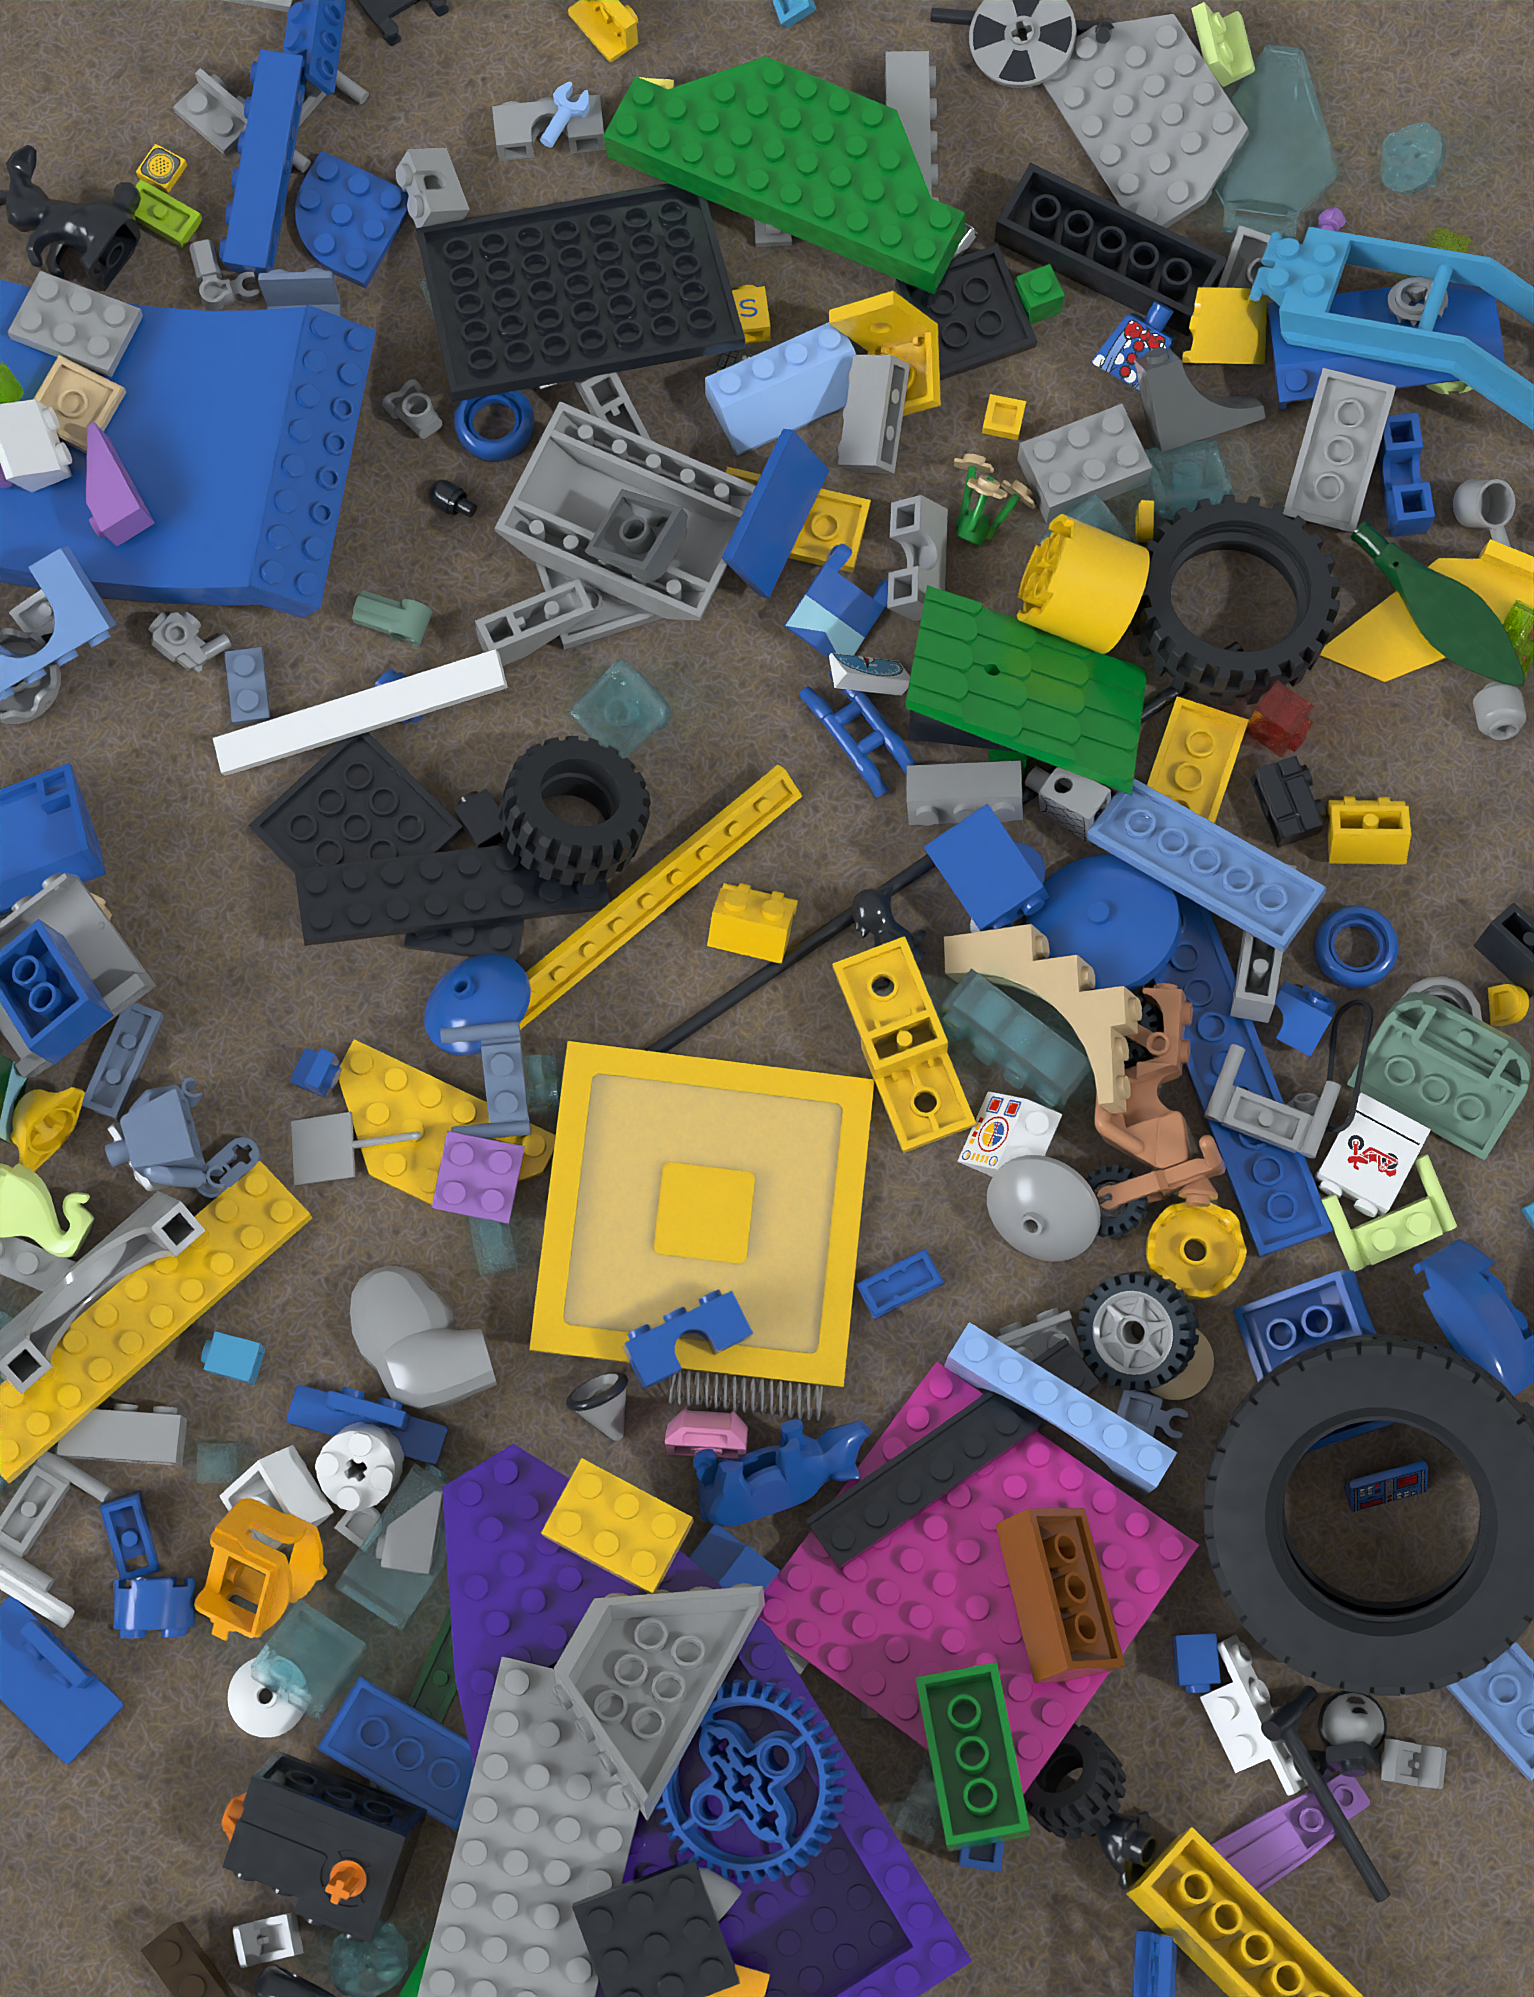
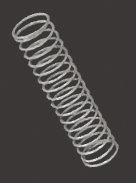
(818, 1395)

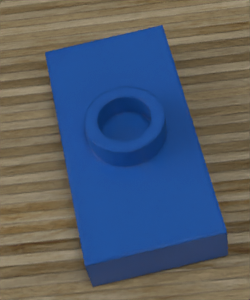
(899, 1284)

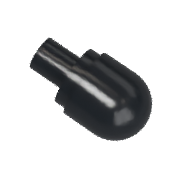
(449, 496)

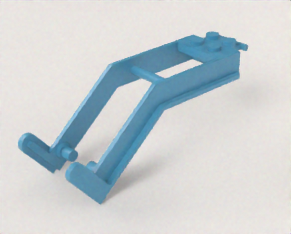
(1309, 274)

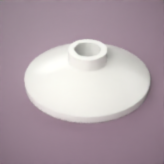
(251, 1714)

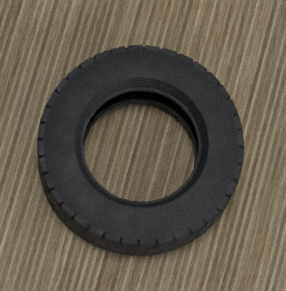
(1298, 1615)

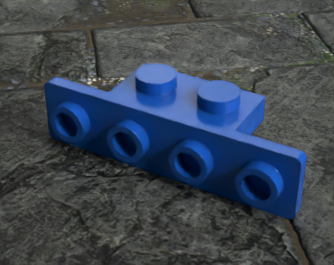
(316, 34)
(335, 1410)

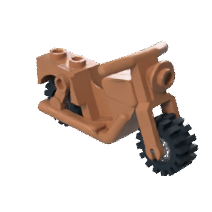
(1150, 1129)

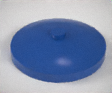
(1111, 919)

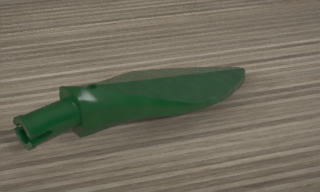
(1446, 612)

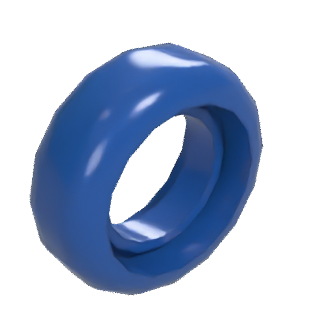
(498, 449)
(1364, 918)

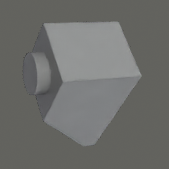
(413, 1538)

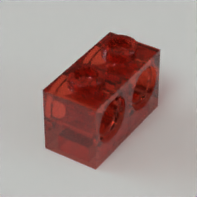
(1281, 720)

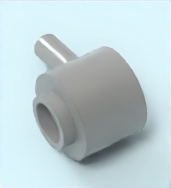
(1485, 505)

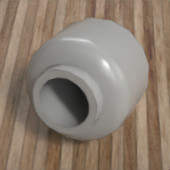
(1499, 710)

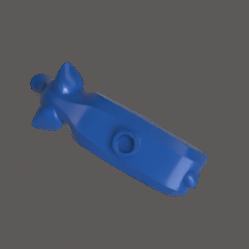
(776, 1475)

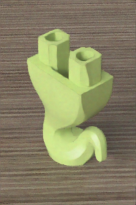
(29, 1212)

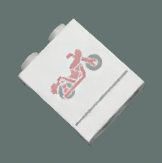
(1372, 1157)

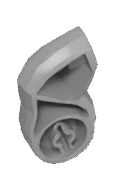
(413, 1341)

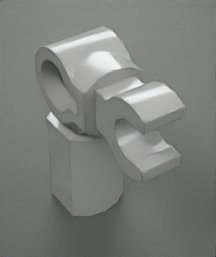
(214, 291)

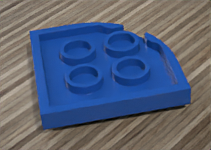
(348, 217)

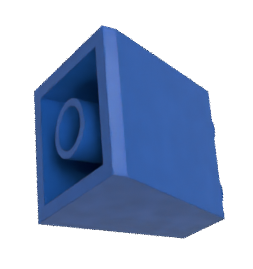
(987, 871)

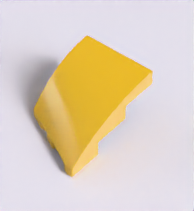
(1227, 327)

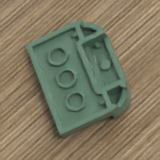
(1446, 1071)

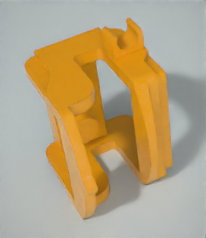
(271, 1592)

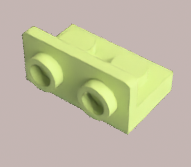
(1223, 44)

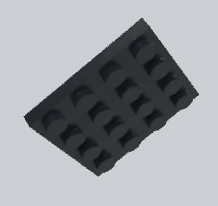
(355, 810)

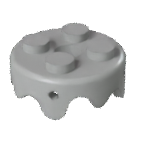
(37, 697)

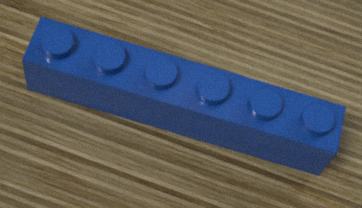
(265, 163)

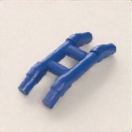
(858, 751)

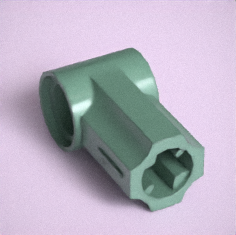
(399, 620)

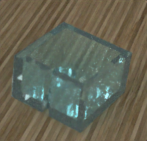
(308, 1660)

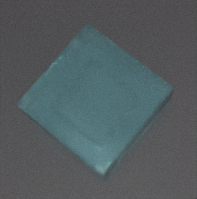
(217, 1463)

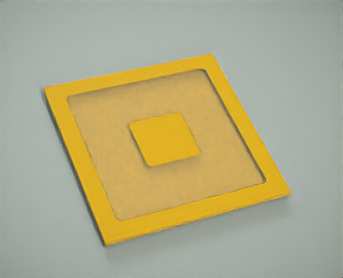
(698, 1183)

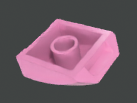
(704, 1430)

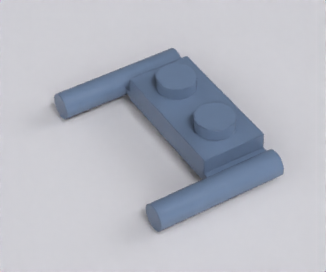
(502, 1076)

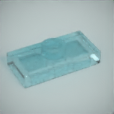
(493, 1246)

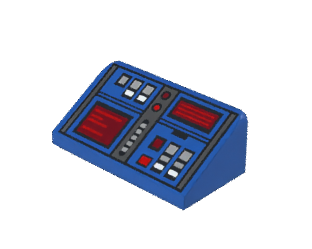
(1387, 1486)

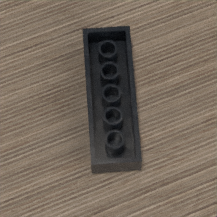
(1106, 246)

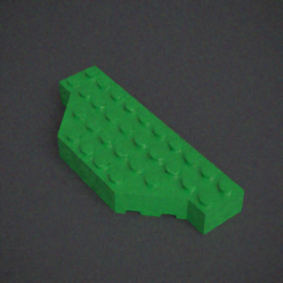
(795, 160)

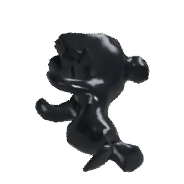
(95, 227)

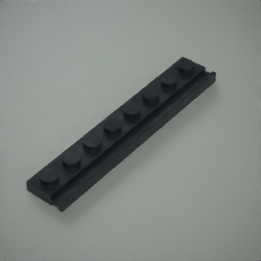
(937, 1464)

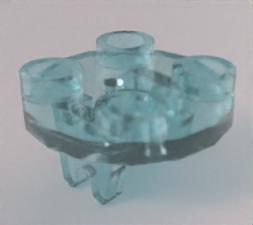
(1400, 164)
(386, 1959)

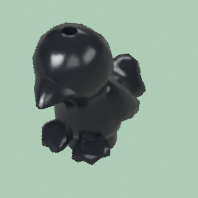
(874, 914)
(1127, 1845)

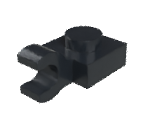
(1349, 1758)

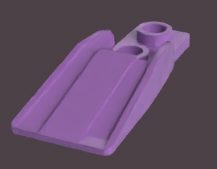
(1287, 1834)

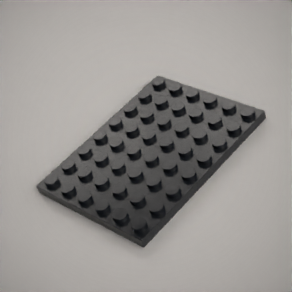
(578, 290)

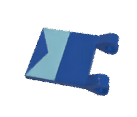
(835, 612)

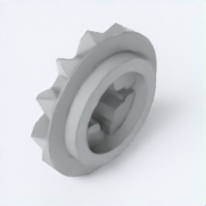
(1413, 290)

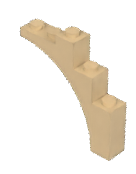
(1098, 1016)

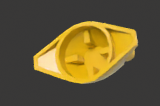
(44, 1123)

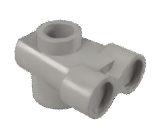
(413, 408)

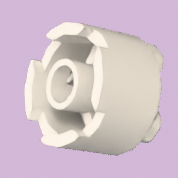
(355, 1487)

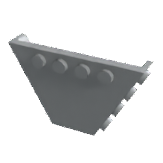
(647, 1675)

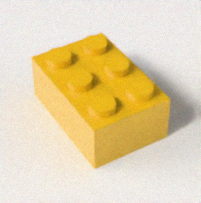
(617, 1526)

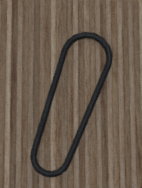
(1361, 1062)

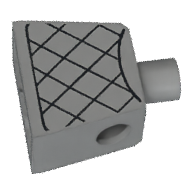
(1069, 798)

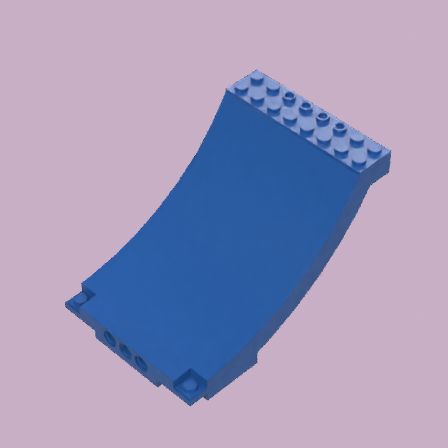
(233, 443)

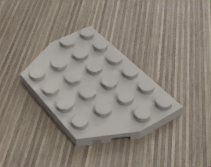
(1149, 116)

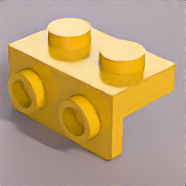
(607, 25)

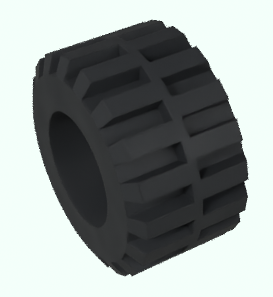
(1090, 1798)

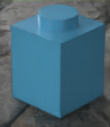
(233, 1358)

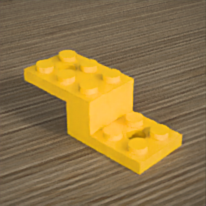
(904, 1044)

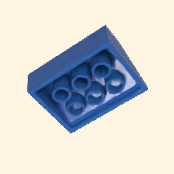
(1302, 1319)

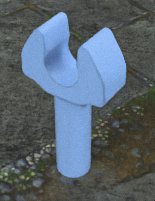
(565, 112)

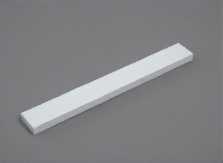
(360, 712)

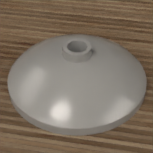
(1053, 1198)

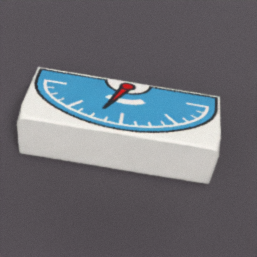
(868, 674)

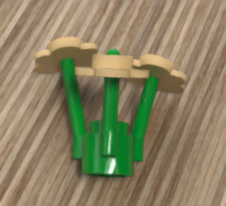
(973, 524)

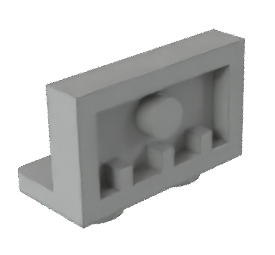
(213, 112)
(1040, 1336)

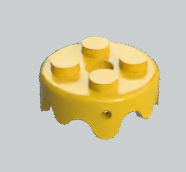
(1214, 1228)

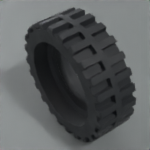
(1260, 533)

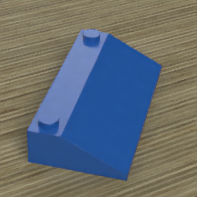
(1298, 368)
(45, 833)

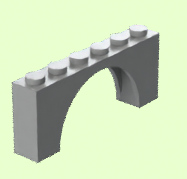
(152, 1232)

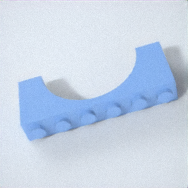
(1122, 1446)

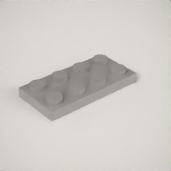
(1339, 449)

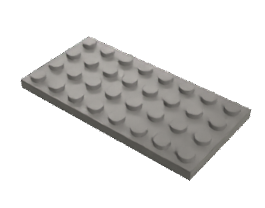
(531, 1842)

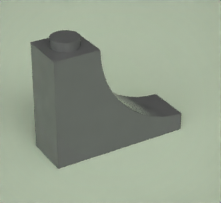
(1179, 411)

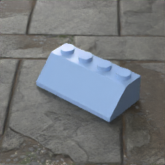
(782, 388)

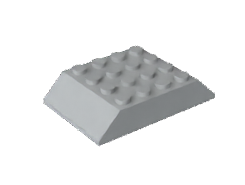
(575, 482)

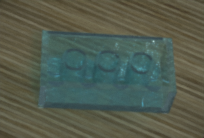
(1014, 1042)

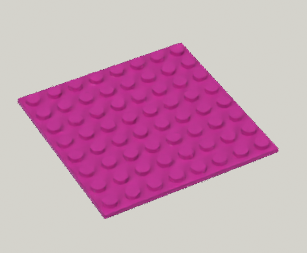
(941, 1590)

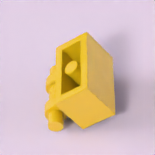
(1368, 831)
(752, 922)

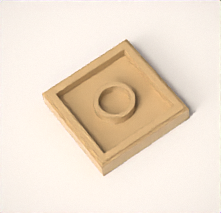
(78, 400)

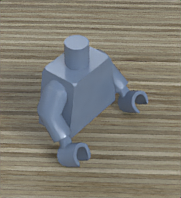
(164, 1140)

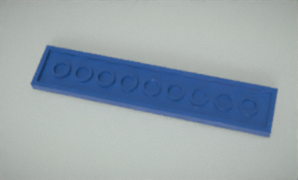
(1268, 1182)

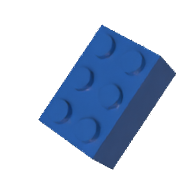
(49, 993)

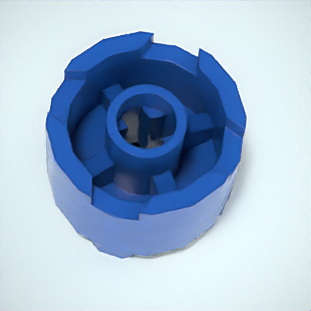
(154, 1605)

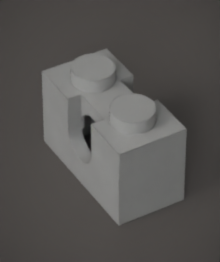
(431, 187)

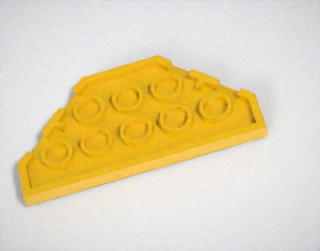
(400, 1099)

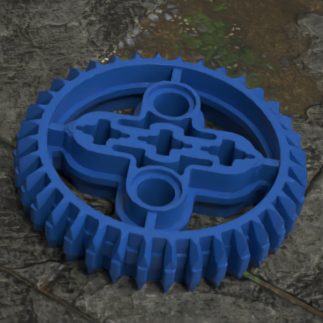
(760, 1796)

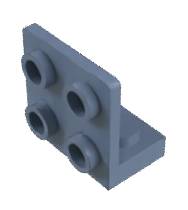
(300, 289)

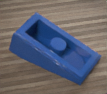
(129, 1533)

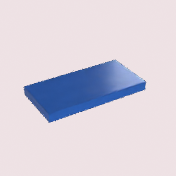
(775, 513)
(402, 1751)

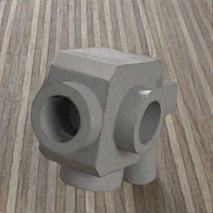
(179, 641)

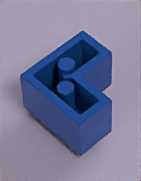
(731, 1561)

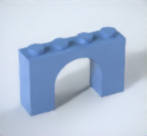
(77, 615)

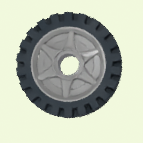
(1166, 1323)

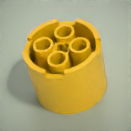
(1083, 584)

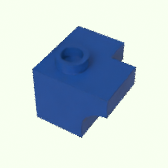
(1304, 1016)

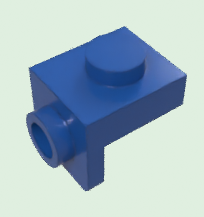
(317, 1071)

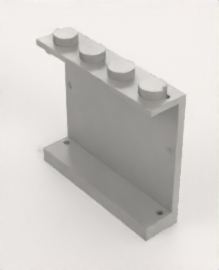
(103, 953)

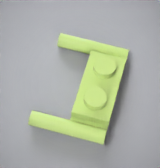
(1397, 1229)

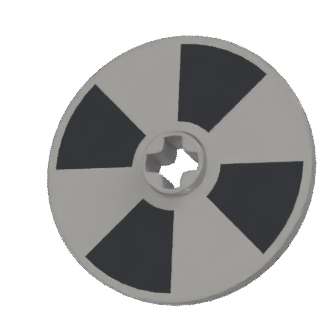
(1019, 62)

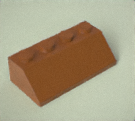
(1059, 1594)

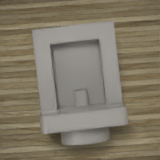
(1413, 1764)
(267, 1939)

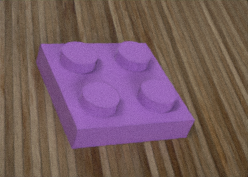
(478, 1177)

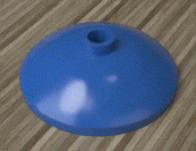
(476, 993)

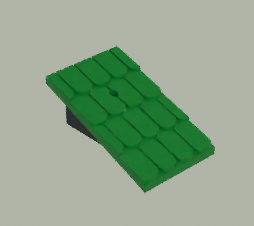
(1023, 690)

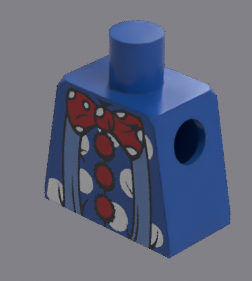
(1133, 340)

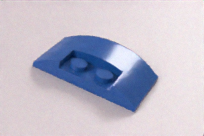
(1478, 1314)

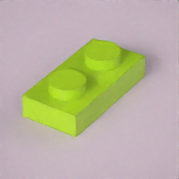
(166, 215)

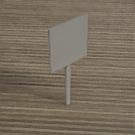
(326, 1147)

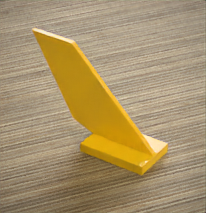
(1387, 639)

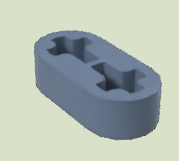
(226, 1157)

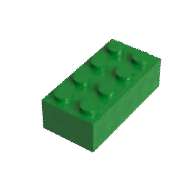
(972, 1757)

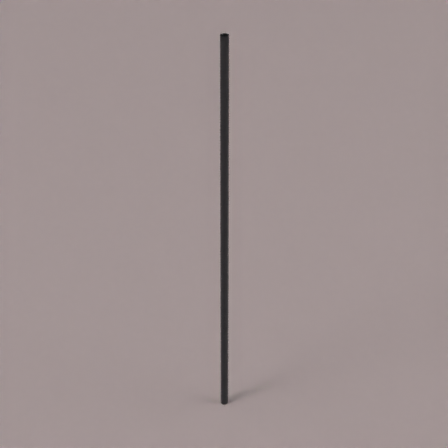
(846, 919)

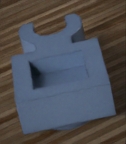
(1145, 1413)

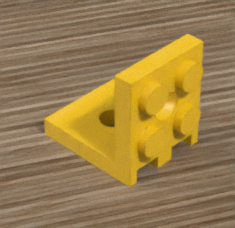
(896, 328)

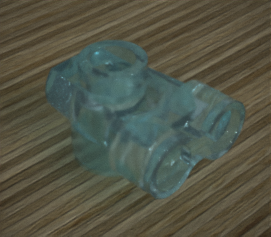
(542, 1087)

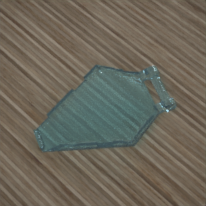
(1288, 148)

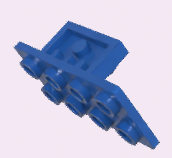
(50, 1684)

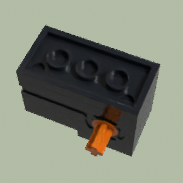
(323, 1842)

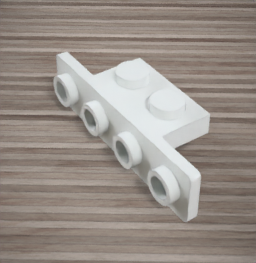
(1238, 1714)

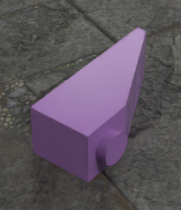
(111, 493)

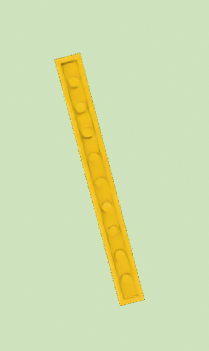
(658, 889)

